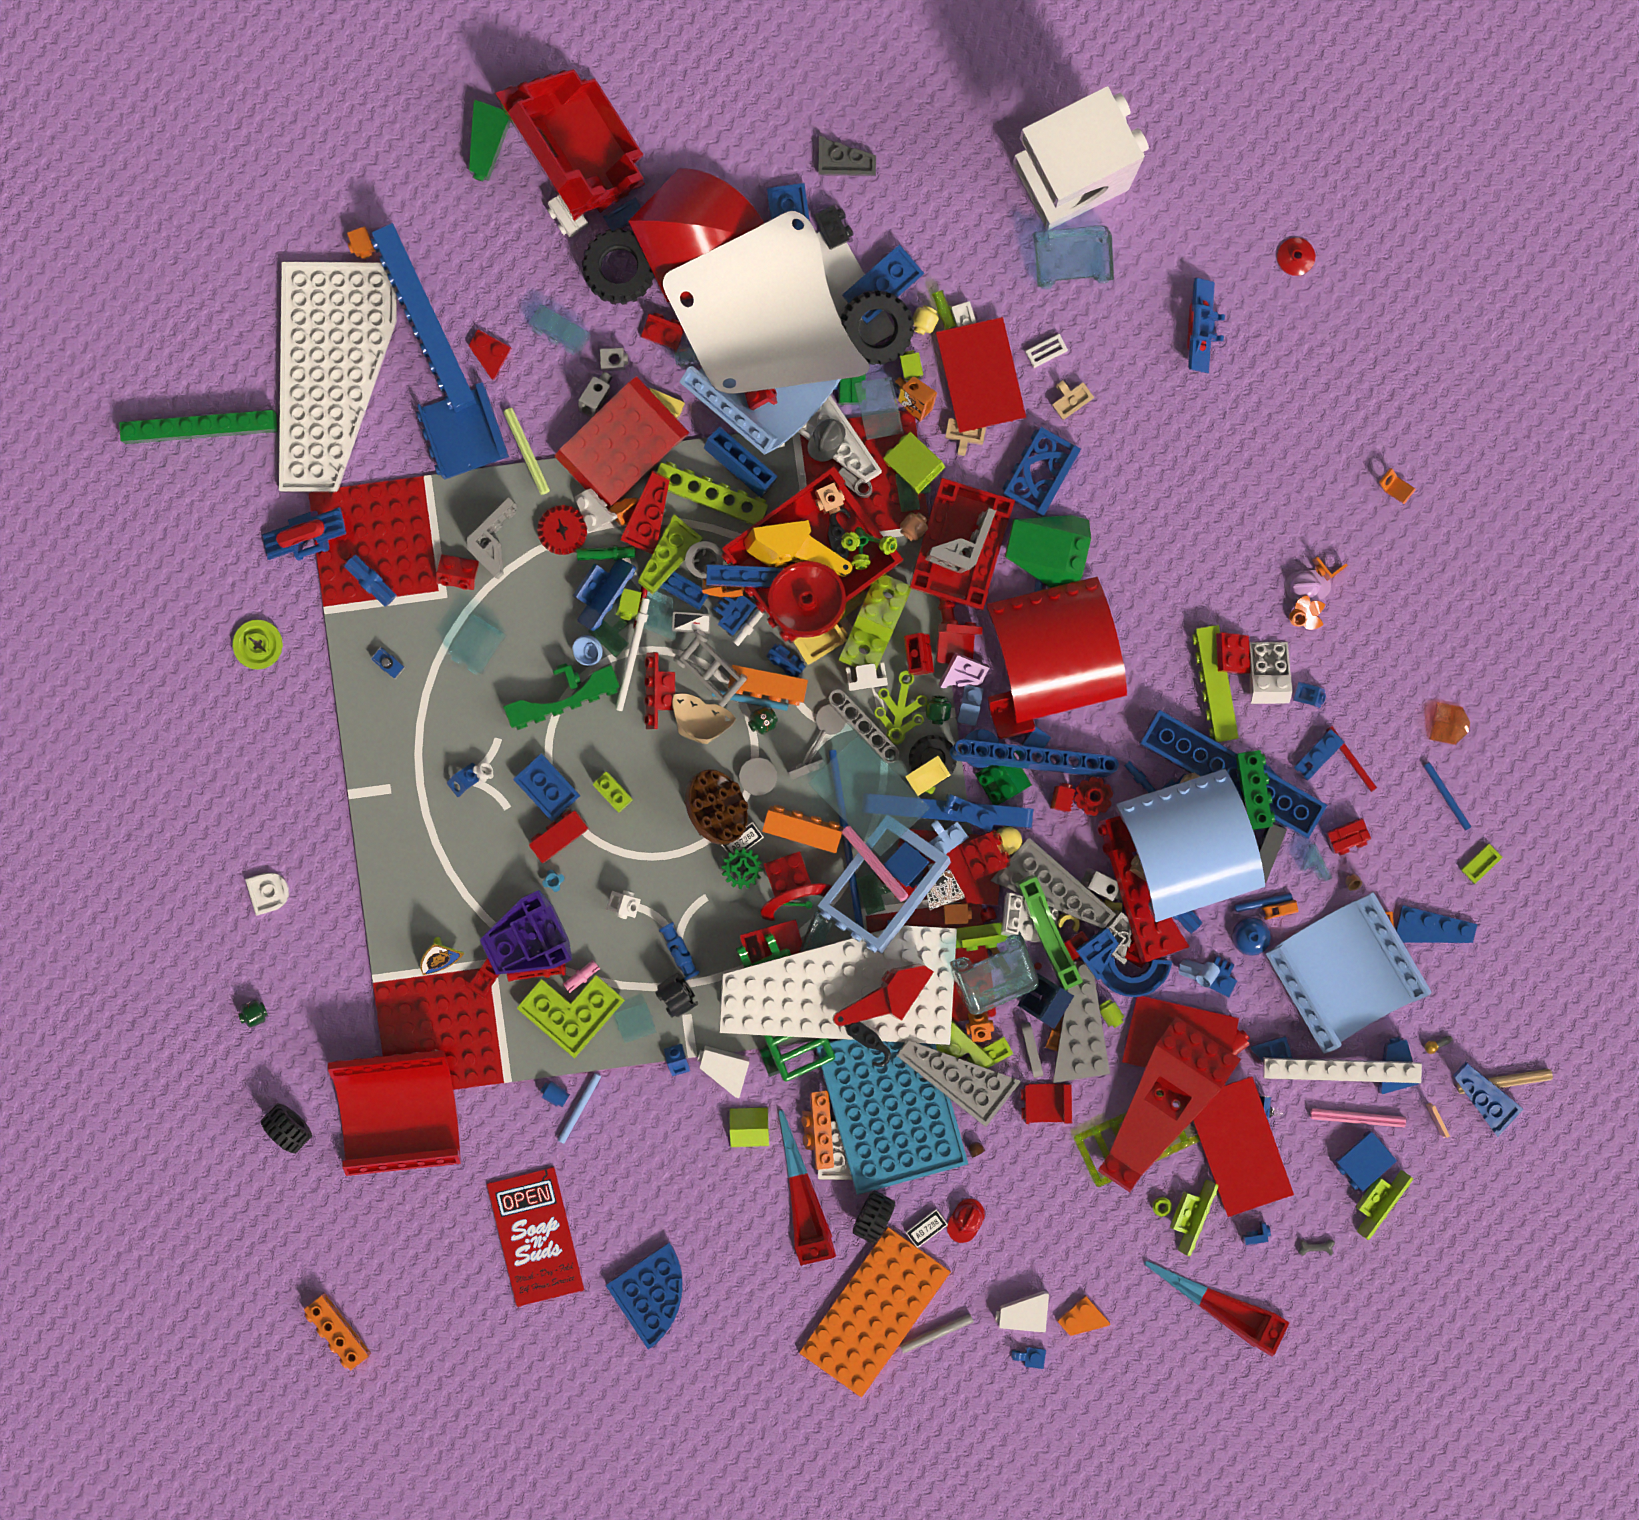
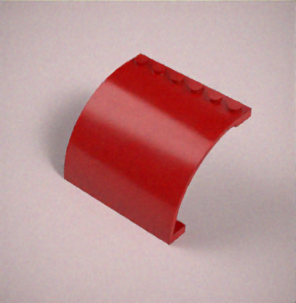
(1059, 649)
(397, 1112)

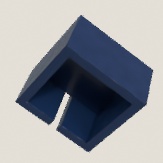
(1050, 1006)

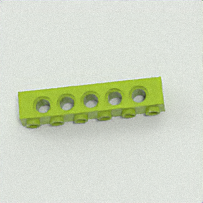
(705, 483)

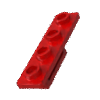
(659, 690)

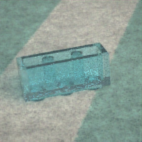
(559, 330)

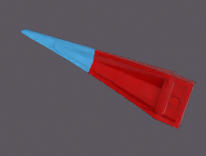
(810, 1226)
(1251, 1323)

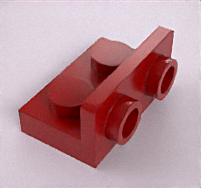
(663, 331)

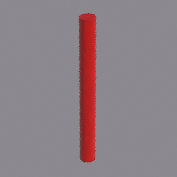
(1355, 764)

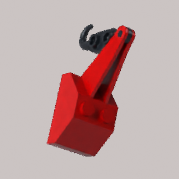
(894, 997)

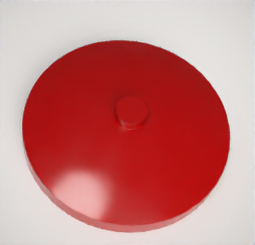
(807, 599)

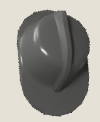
(826, 440)

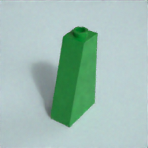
(487, 137)

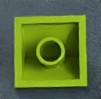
(749, 1127)

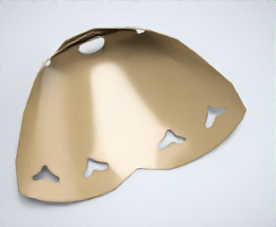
(699, 721)

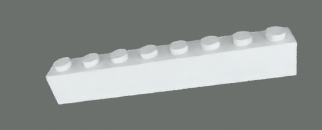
(1342, 1070)

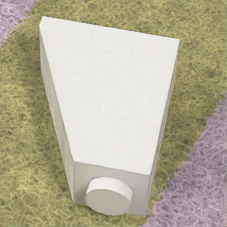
(725, 1068)
(1025, 1313)

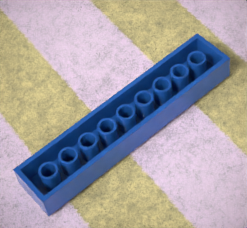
(425, 322)
(1205, 756)

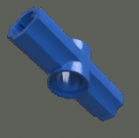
(370, 580)

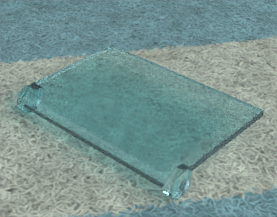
(879, 408)

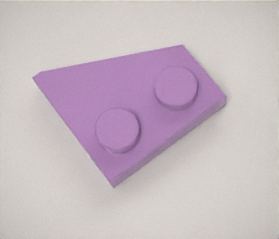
(963, 671)

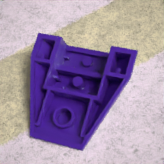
(527, 938)

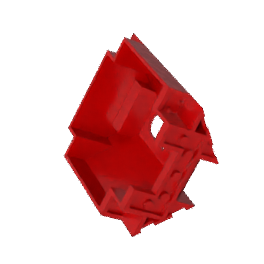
(584, 132)

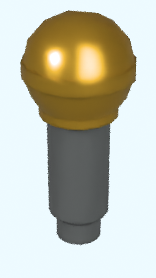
(1432, 1046)

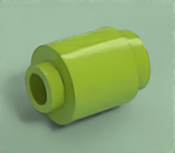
(1111, 1013)

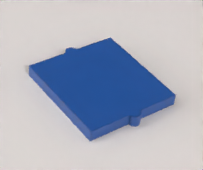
(906, 864)

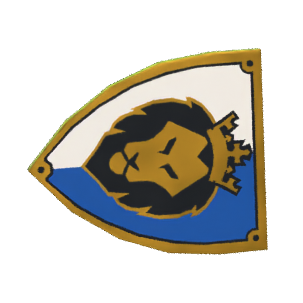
(438, 957)

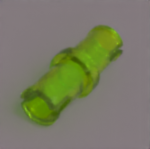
(943, 310)

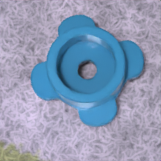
(548, 881)

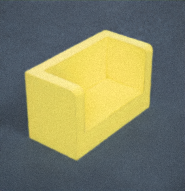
(927, 775)

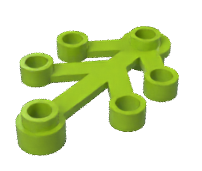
(900, 711)

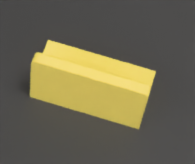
(674, 405)

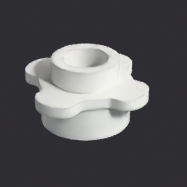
(483, 771)

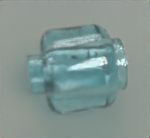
(685, 356)

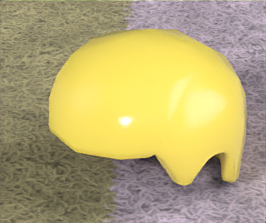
(1011, 839)

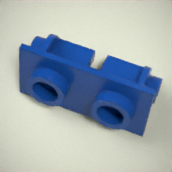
(778, 656)

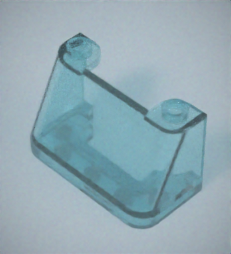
(1073, 255)
(995, 978)

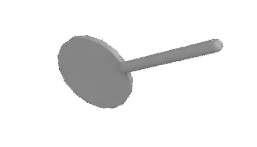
(829, 723)

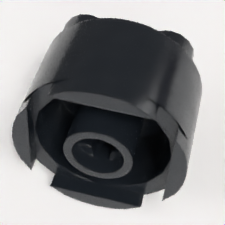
(676, 995)

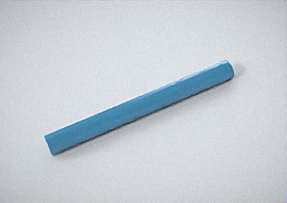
(757, 701)

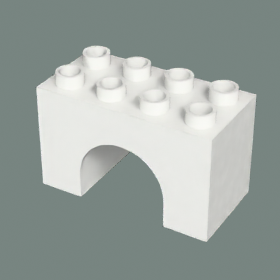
(1079, 157)

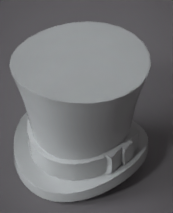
(700, 556)

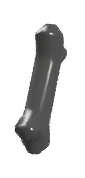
(1306, 1247)

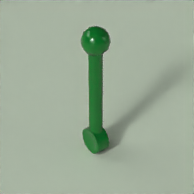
(808, 904)

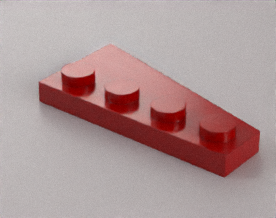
(646, 519)

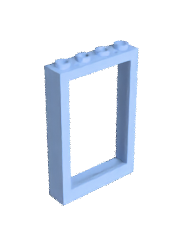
(857, 932)

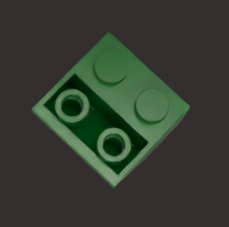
(1002, 782)

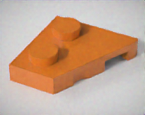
(1082, 1318)

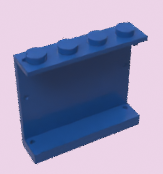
(463, 438)

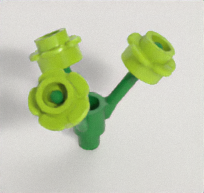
(859, 539)

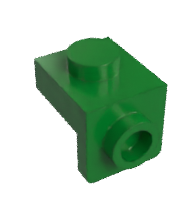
(572, 677)

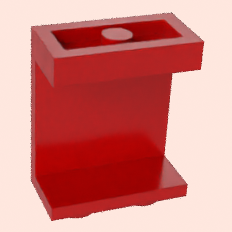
(1047, 1103)

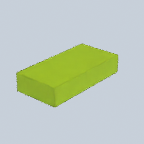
(1481, 863)

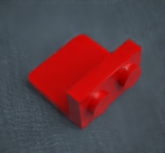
(956, 639)
(1004, 719)

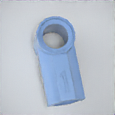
(1202, 973)

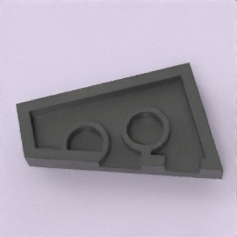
(843, 160)

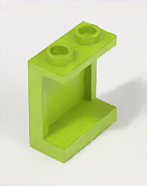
(914, 462)

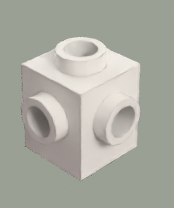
(627, 904)

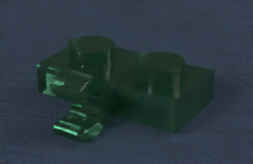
(907, 496)
(610, 636)
(872, 893)

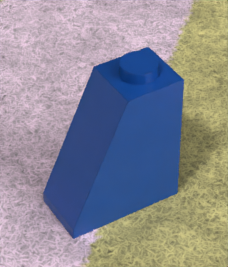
(1395, 1050)

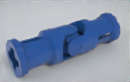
(681, 955)

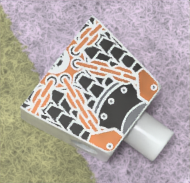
(944, 890)

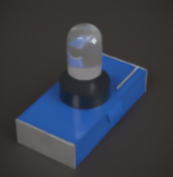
(388, 663)
(1266, 1101)

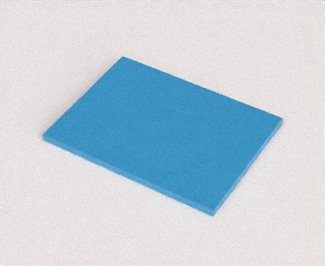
(889, 1117)

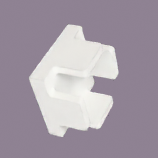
(866, 677)

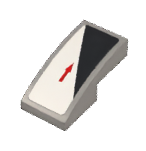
(690, 622)

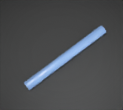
(579, 1108)

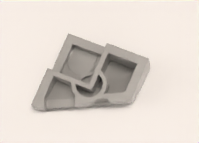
(1121, 930)

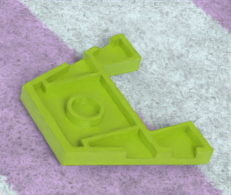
(961, 1044)

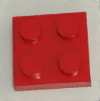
(1233, 653)

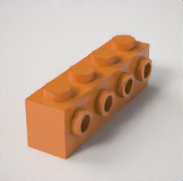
(771, 684)
(802, 828)
(337, 1332)

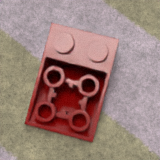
(785, 934)

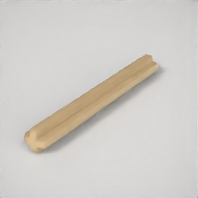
(1518, 1079)

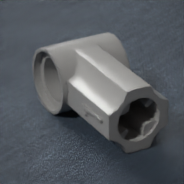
(854, 482)

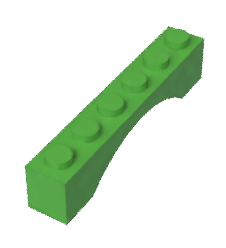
(1048, 933)

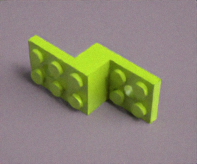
(875, 622)

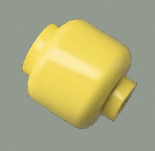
(925, 320)

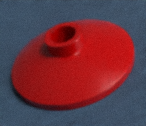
(1292, 265)

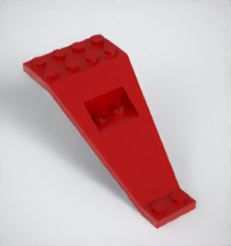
(1187, 1072)

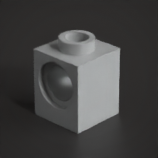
(605, 355)

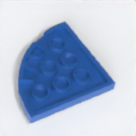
(650, 1294)

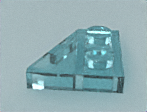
(660, 616)

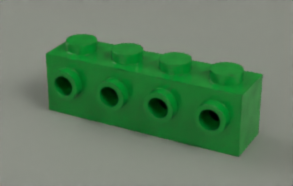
(1254, 788)

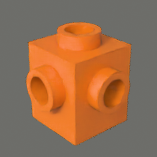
(979, 1027)

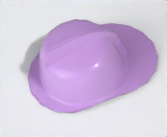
(1307, 583)

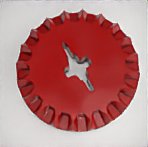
(555, 541)

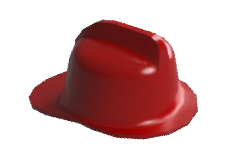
(965, 1220)

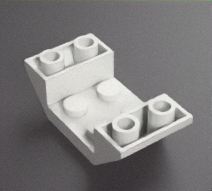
(1017, 918)

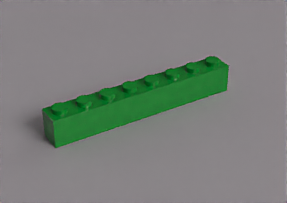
(198, 427)

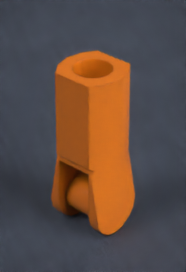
(1283, 909)

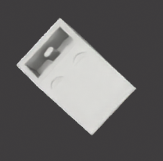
(1270, 673)

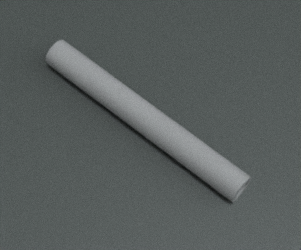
(936, 1333)

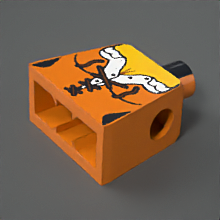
(915, 397)

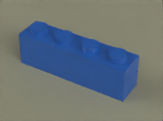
(740, 462)

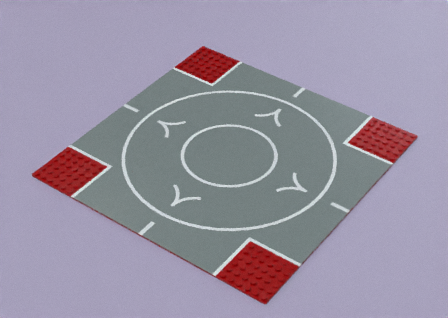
(462, 862)

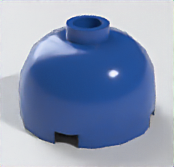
(1251, 936)

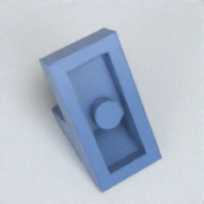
(970, 705)

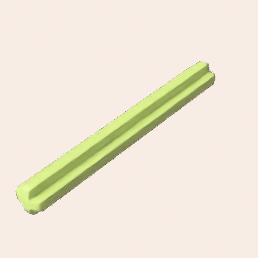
(526, 451)

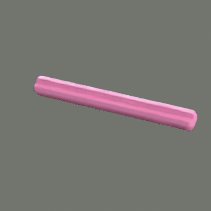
(874, 863)
(1355, 1117)

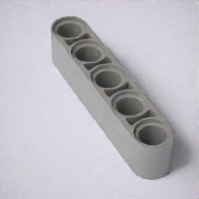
(861, 717)

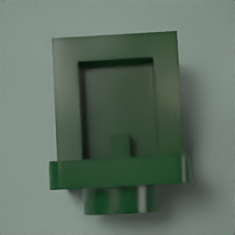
(769, 1061)

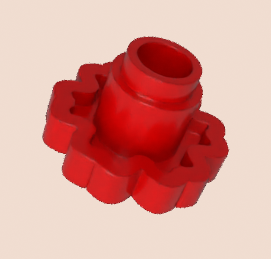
(1103, 793)

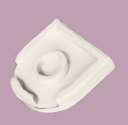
(267, 892)

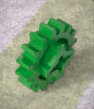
(754, 869)

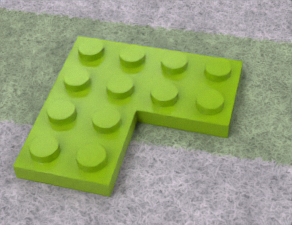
(571, 1023)

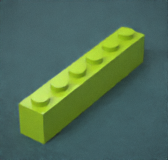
(1216, 686)

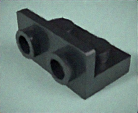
(834, 227)

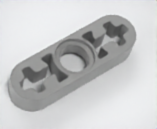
(1031, 1050)

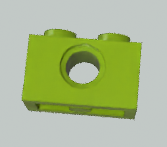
(613, 792)

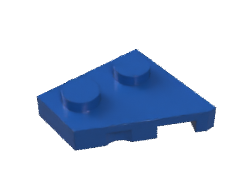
(1097, 951)
(1273, 1049)

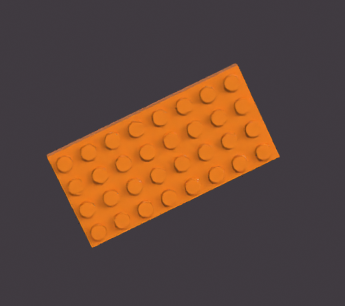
(874, 1312)

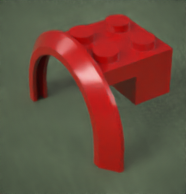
(788, 882)

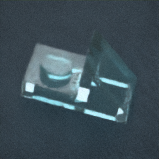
(1313, 858)

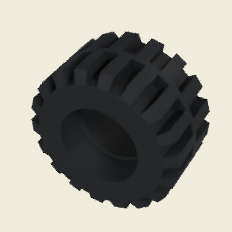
(931, 741)
(286, 1128)
(873, 1217)

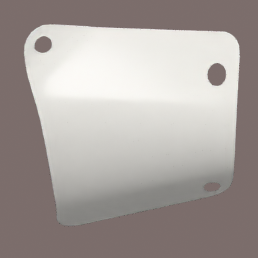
(764, 311)

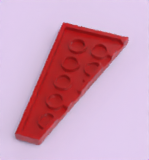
(1151, 937)

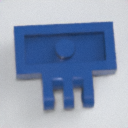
(734, 613)
(1223, 983)

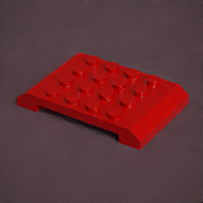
(621, 442)
(952, 518)

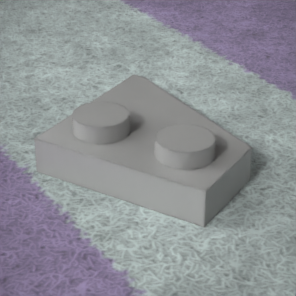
(800, 770)

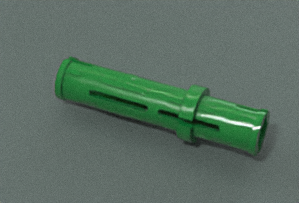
(606, 553)

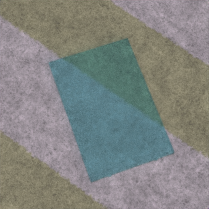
(869, 795)

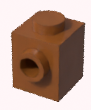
(957, 913)

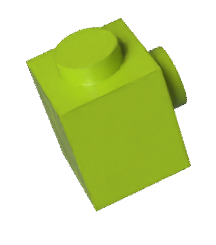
(911, 365)
(628, 604)

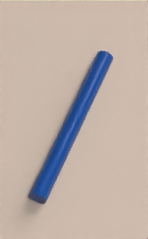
(1447, 796)

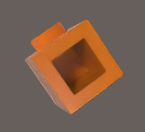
(360, 242)

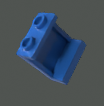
(1365, 1161)

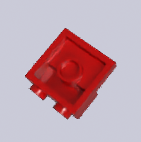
(1115, 835)
(985, 854)

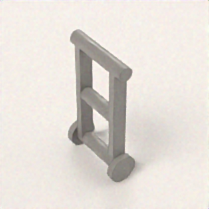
(682, 661)

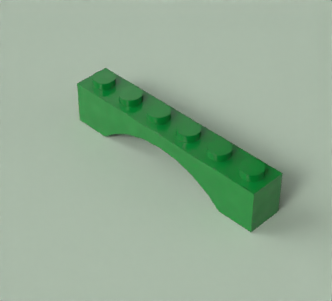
(523, 712)

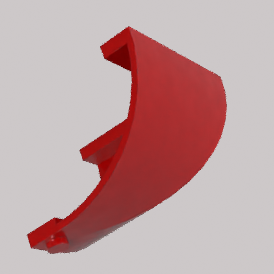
(690, 218)

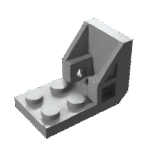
(491, 554)
(950, 554)

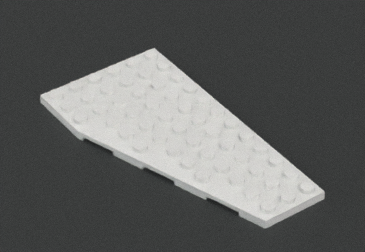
(332, 350)
(807, 988)

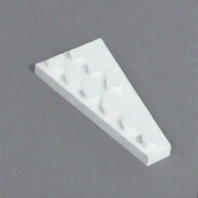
(852, 452)

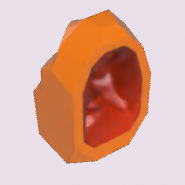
(624, 510)

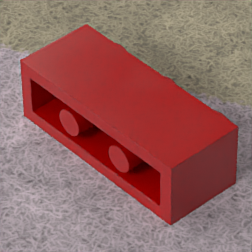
(558, 835)

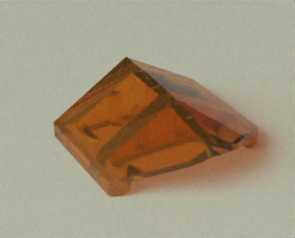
(1449, 724)

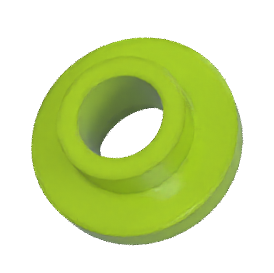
(1166, 1210)

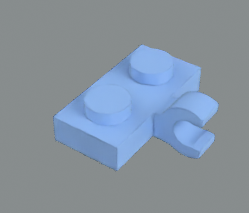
(948, 838)

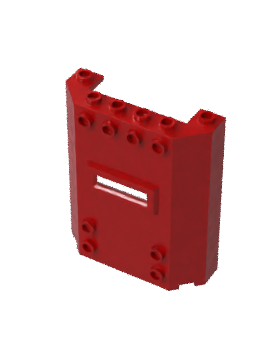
(803, 508)

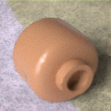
(913, 526)

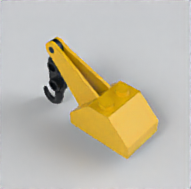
(791, 542)

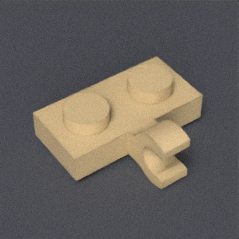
(1071, 400)
(974, 437)

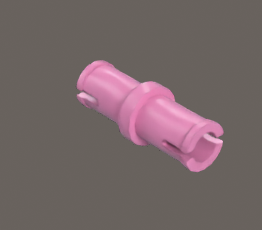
(581, 976)

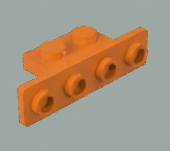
(818, 1130)

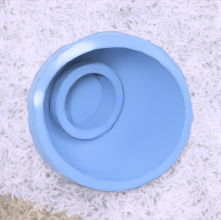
(587, 650)

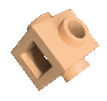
(829, 492)

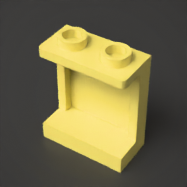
(817, 647)

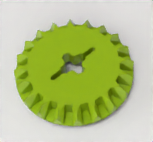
(244, 647)

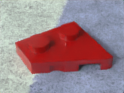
(489, 352)

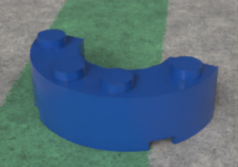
(1138, 985)

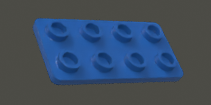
(600, 591)

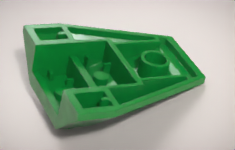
(1050, 548)

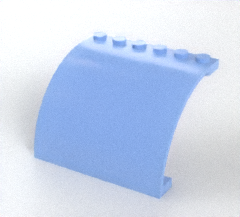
(769, 424)
(1193, 844)
(1347, 971)

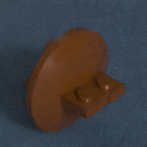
(716, 807)

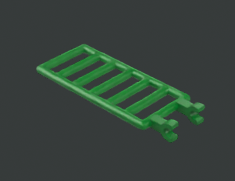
(772, 1042)

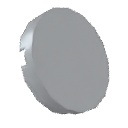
(758, 776)

